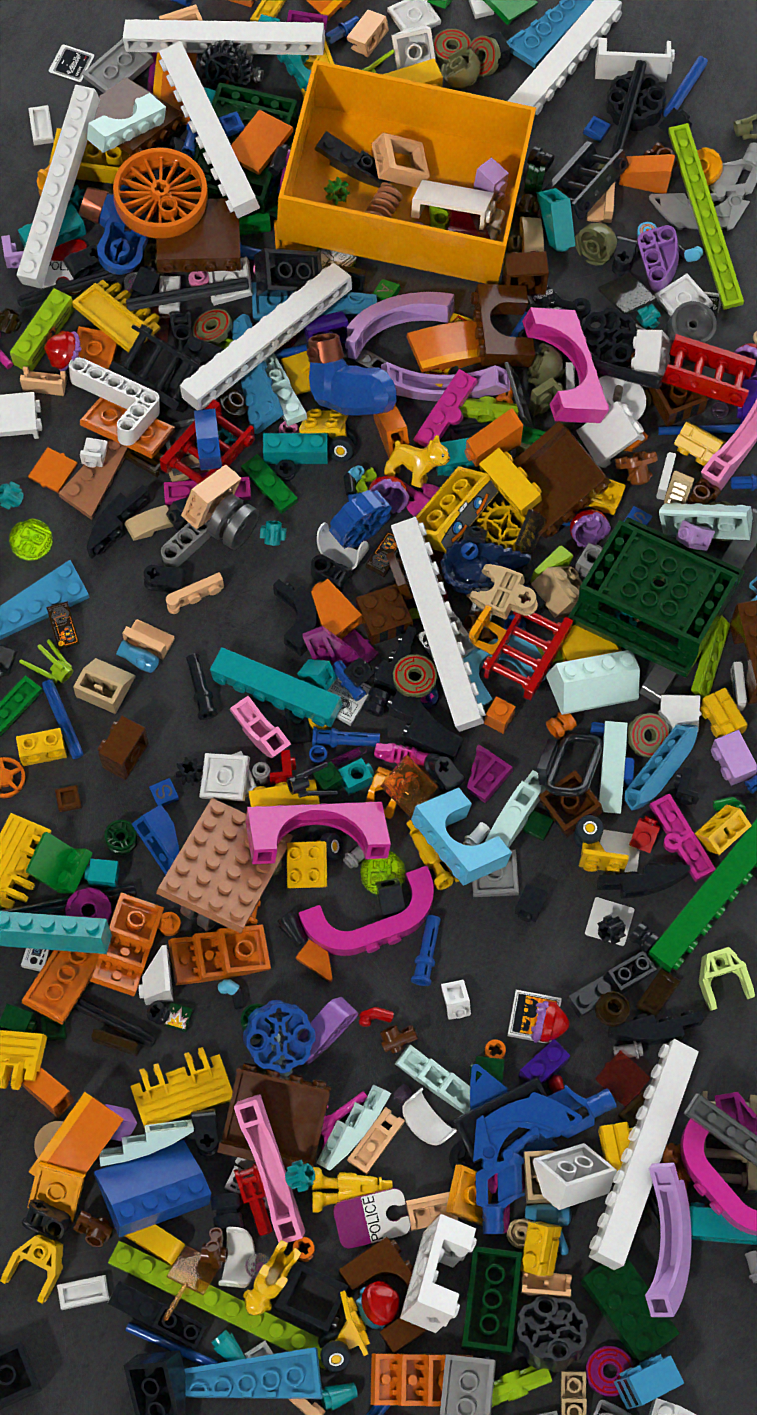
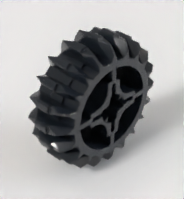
(226, 57)

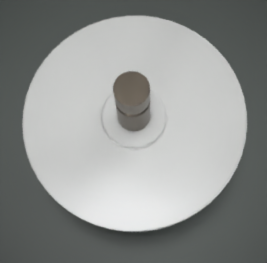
(625, 393)

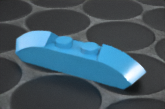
(661, 766)

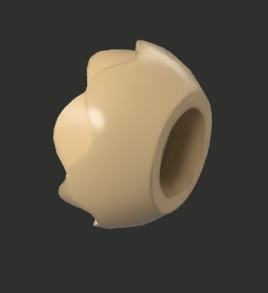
(513, 1231)

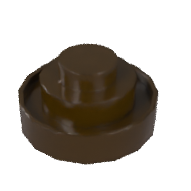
(232, 404)
(612, 1009)

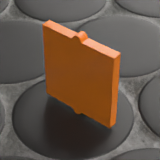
(53, 470)

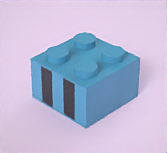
(648, 1381)

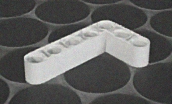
(140, 401)

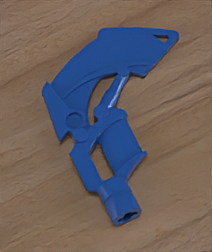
(488, 1088)
(533, 1113)

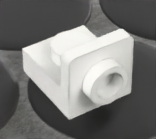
(94, 452)
(456, 999)

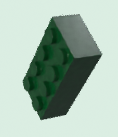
(491, 1301)
(623, 1304)

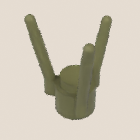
(744, 126)

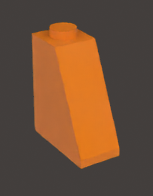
(648, 173)
(391, 428)
(501, 433)
(334, 609)
(49, 1092)

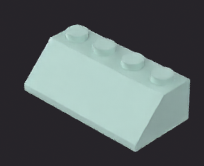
(725, 520)
(595, 681)

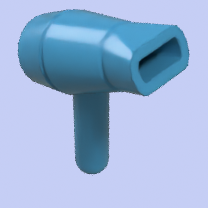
(137, 656)
(551, 1215)

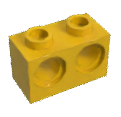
(41, 747)
(723, 829)

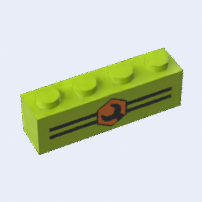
(43, 326)

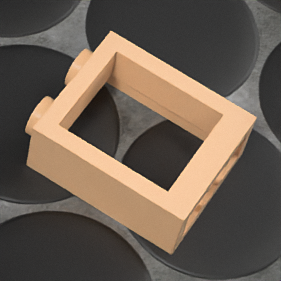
(388, 170)
(208, 495)

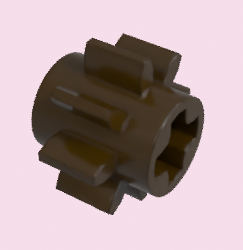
(526, 206)
(9, 320)

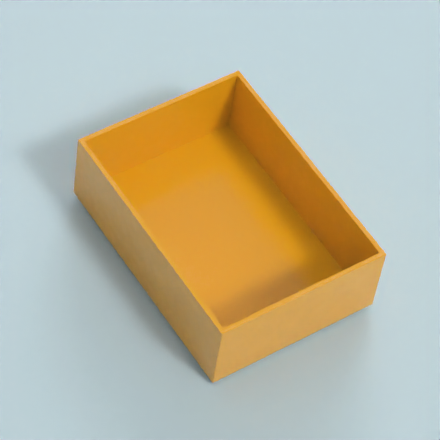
(457, 138)

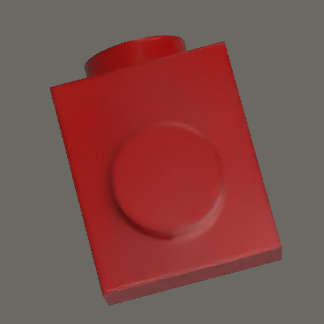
(288, 766)
(645, 834)

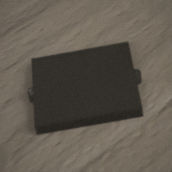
(529, 531)

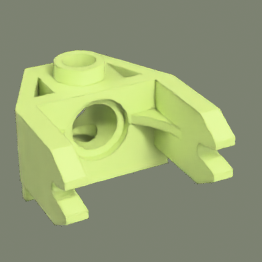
(728, 963)

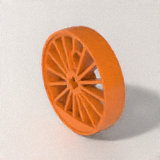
(150, 195)

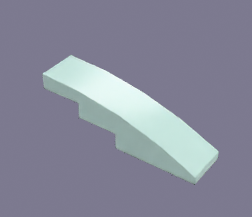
(613, 766)
(435, 1078)
(347, 1136)
(155, 1138)

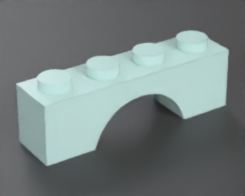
(108, 132)

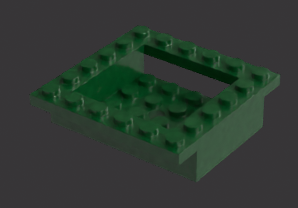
(247, 104)
(685, 607)

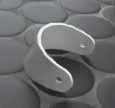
(332, 549)
(424, 1121)
(240, 1248)

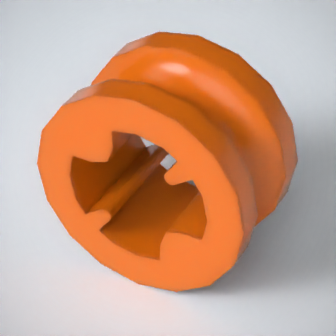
(493, 1043)

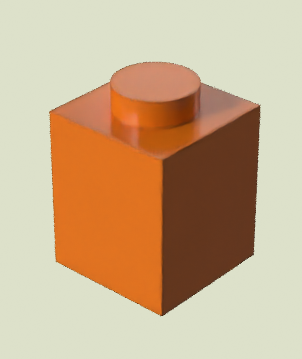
(499, 715)

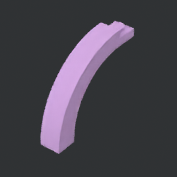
(394, 311)
(422, 386)
(675, 1243)

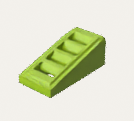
(557, 558)

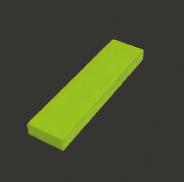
(710, 659)

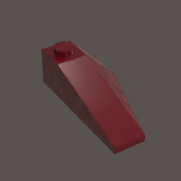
(466, 223)

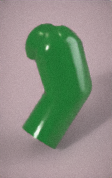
(732, 801)

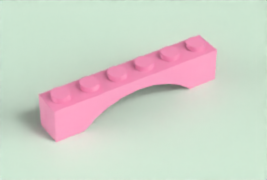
(730, 455)
(261, 1140)

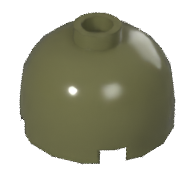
(462, 68)
(596, 243)
(546, 365)

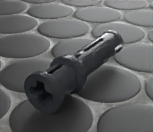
(202, 695)

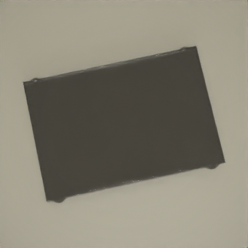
(627, 294)

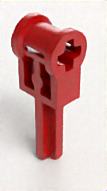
(253, 1193)

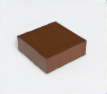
(68, 798)

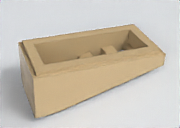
(679, 488)

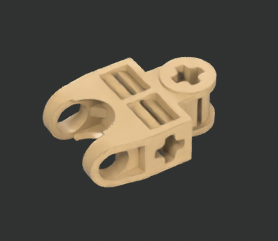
(506, 593)

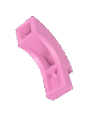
(258, 729)

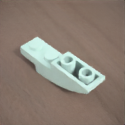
(289, 402)
(517, 810)

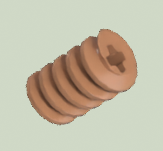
(385, 201)

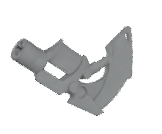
(677, 207)

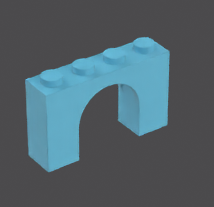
(477, 658)
(464, 861)

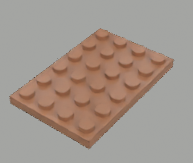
(216, 869)

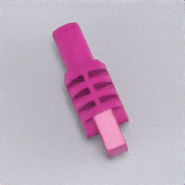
(394, 753)

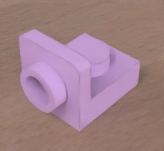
(11, 255)
(695, 536)

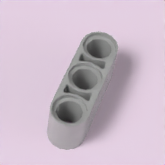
(181, 550)

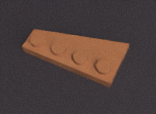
(90, 484)

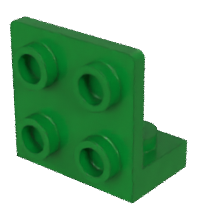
(58, 864)

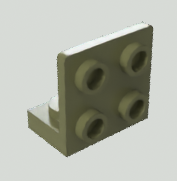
(542, 397)

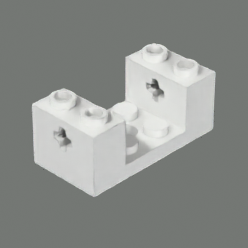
(427, 1302)

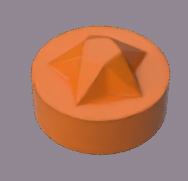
(169, 924)

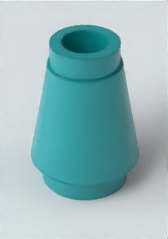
(227, 1347)
(338, 1395)

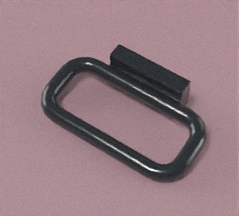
(552, 760)

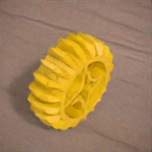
(489, 521)

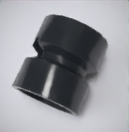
(227, 1211)

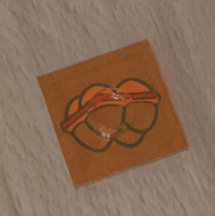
(408, 785)

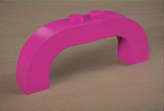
(376, 934)
(711, 1184)

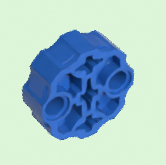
(360, 519)
(262, 1052)

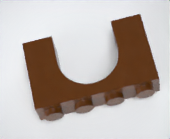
(493, 346)
(744, 630)
(380, 1261)

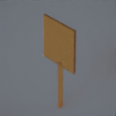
(190, 1274)

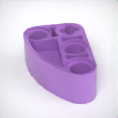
(663, 252)
(330, 1025)

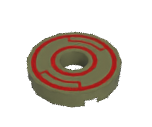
(449, 37)
(492, 50)
(211, 318)
(411, 664)
(636, 733)

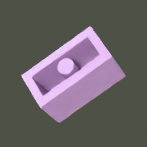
(492, 178)
(734, 758)

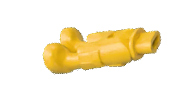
(431, 859)
(349, 1186)

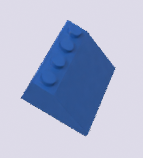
(153, 1188)

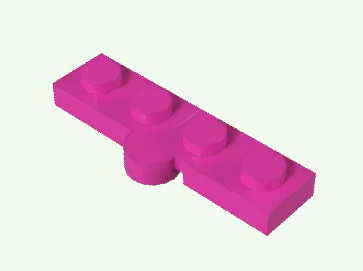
(446, 409)
(182, 489)
(681, 838)

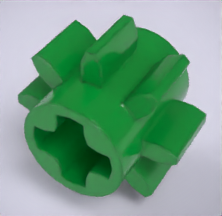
(333, 193)

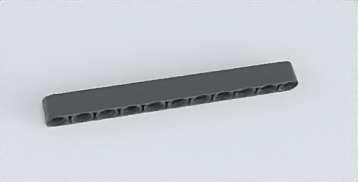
(736, 555)

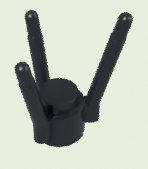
(299, 783)

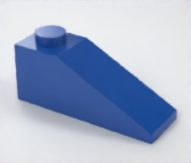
(207, 439)
(159, 836)

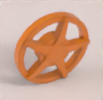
(7, 778)

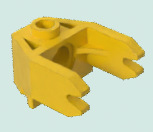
(50, 1260)

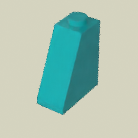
(557, 219)

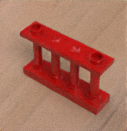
(712, 357)
(186, 444)
(539, 665)

